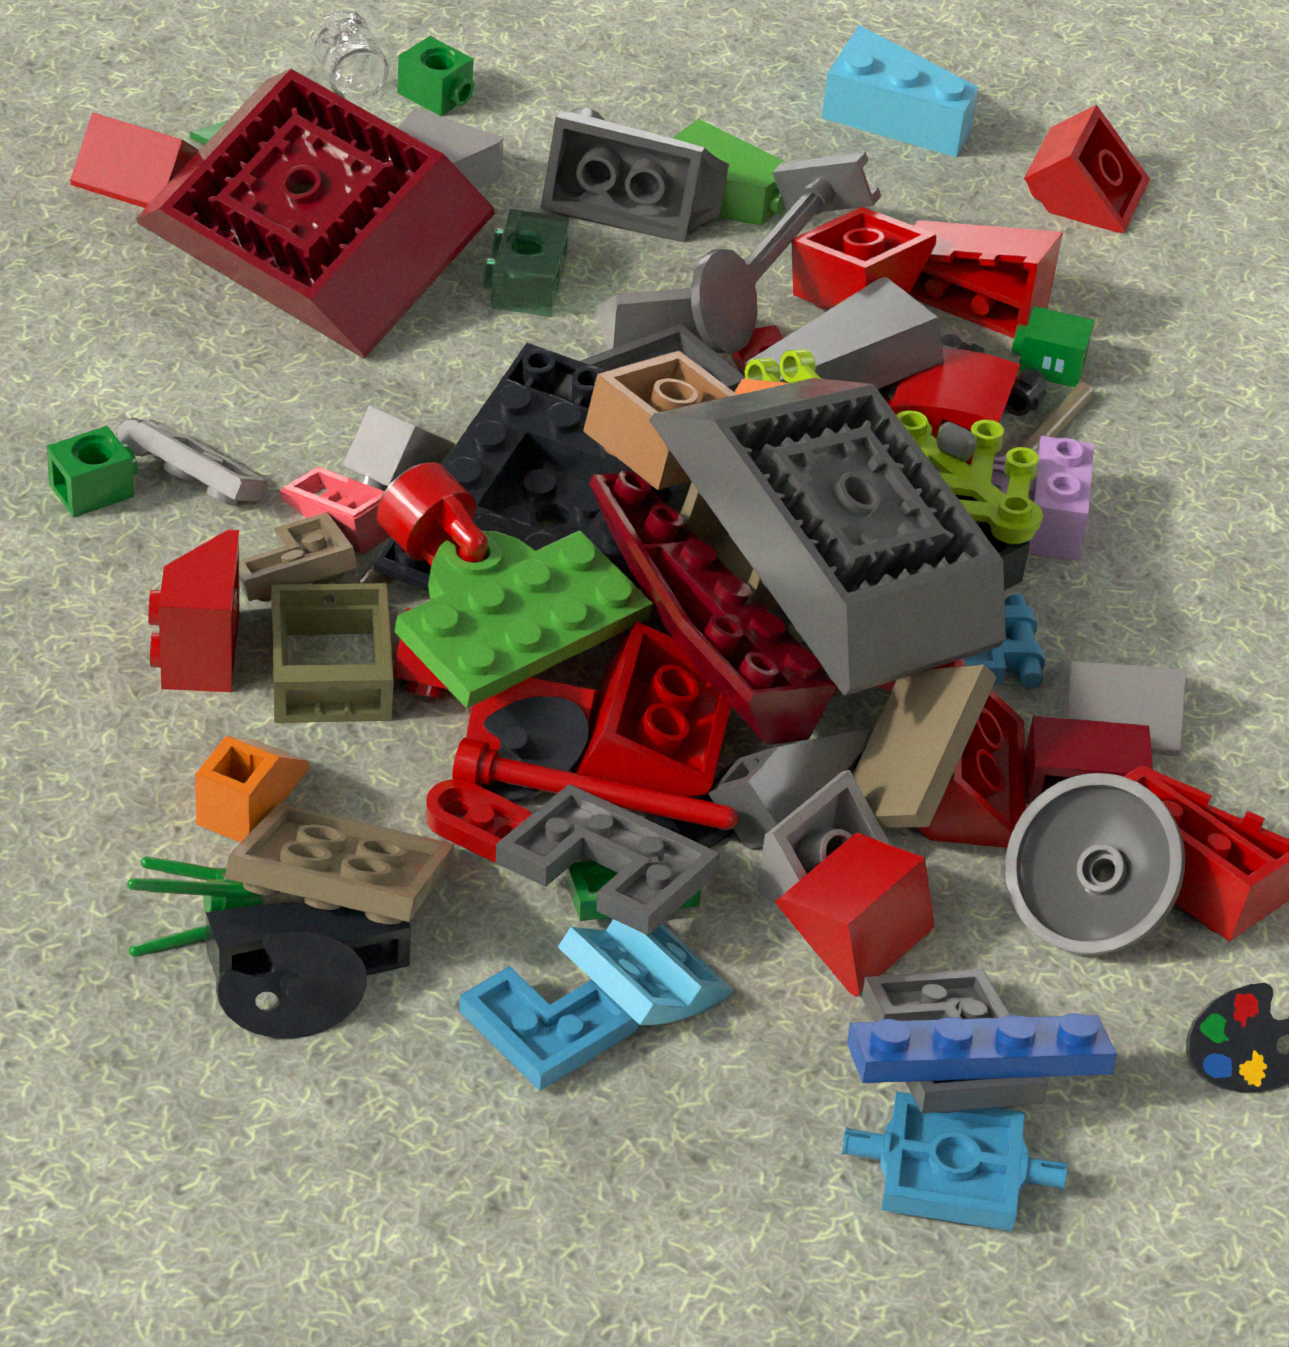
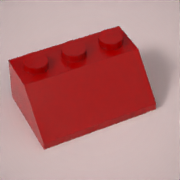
(655, 719)
(988, 782)

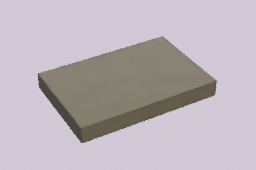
(920, 742)

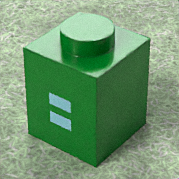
(1054, 345)

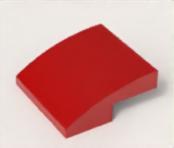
(960, 390)

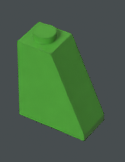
(750, 184)

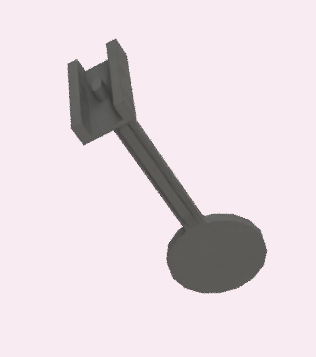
(725, 283)

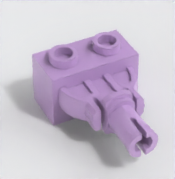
(1060, 491)

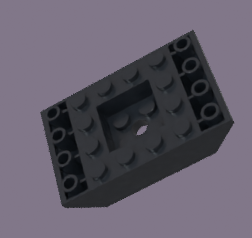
(533, 463)

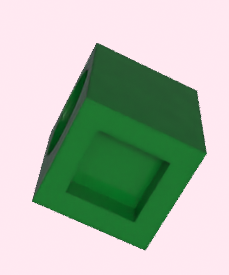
(435, 76)
(91, 470)

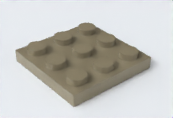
(340, 863)

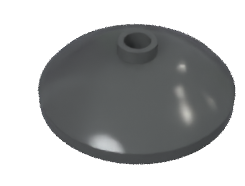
(1067, 841)

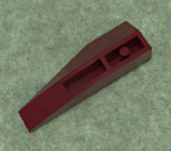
(714, 614)

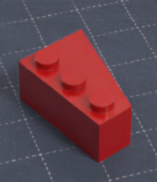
(988, 273)
(1231, 863)

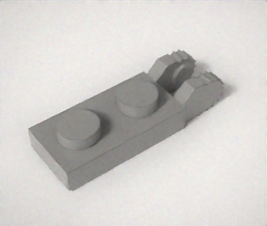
(192, 460)

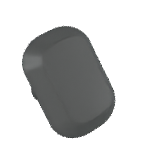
(956, 441)

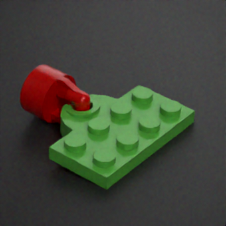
(494, 600)

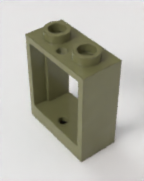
(331, 691)

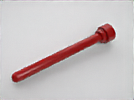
(481, 765)

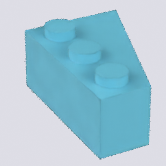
(898, 95)

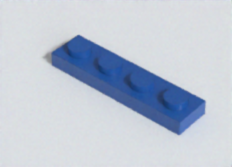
(981, 1048)

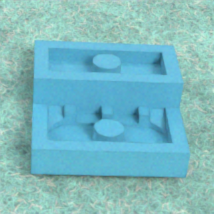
(646, 975)

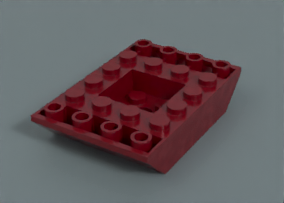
(349, 249)

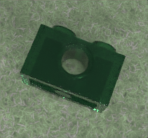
(527, 262)

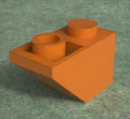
(243, 785)

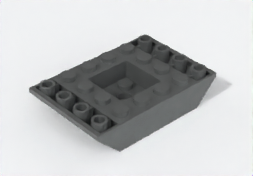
(845, 526)

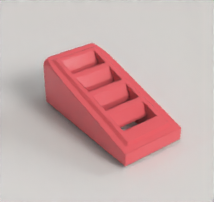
(353, 513)

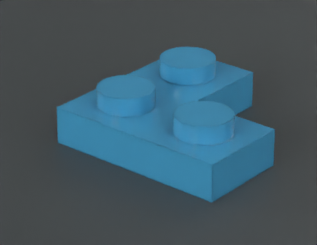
(544, 1037)

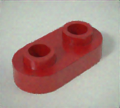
(484, 820)

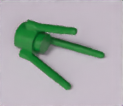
(217, 893)

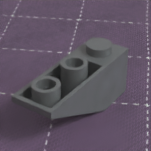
(780, 779)

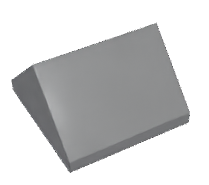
(644, 313)
(1127, 696)
(814, 833)

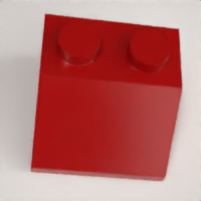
(1087, 173)
(854, 252)
(198, 617)

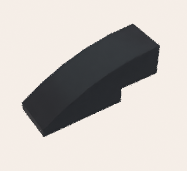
(237, 935)

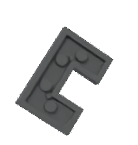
(652, 863)
(958, 995)

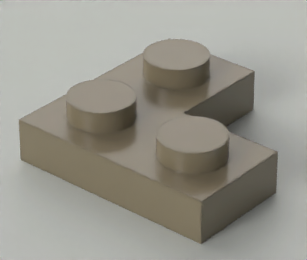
(307, 553)

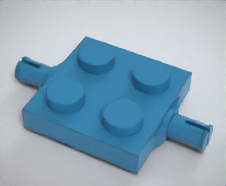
(954, 1163)

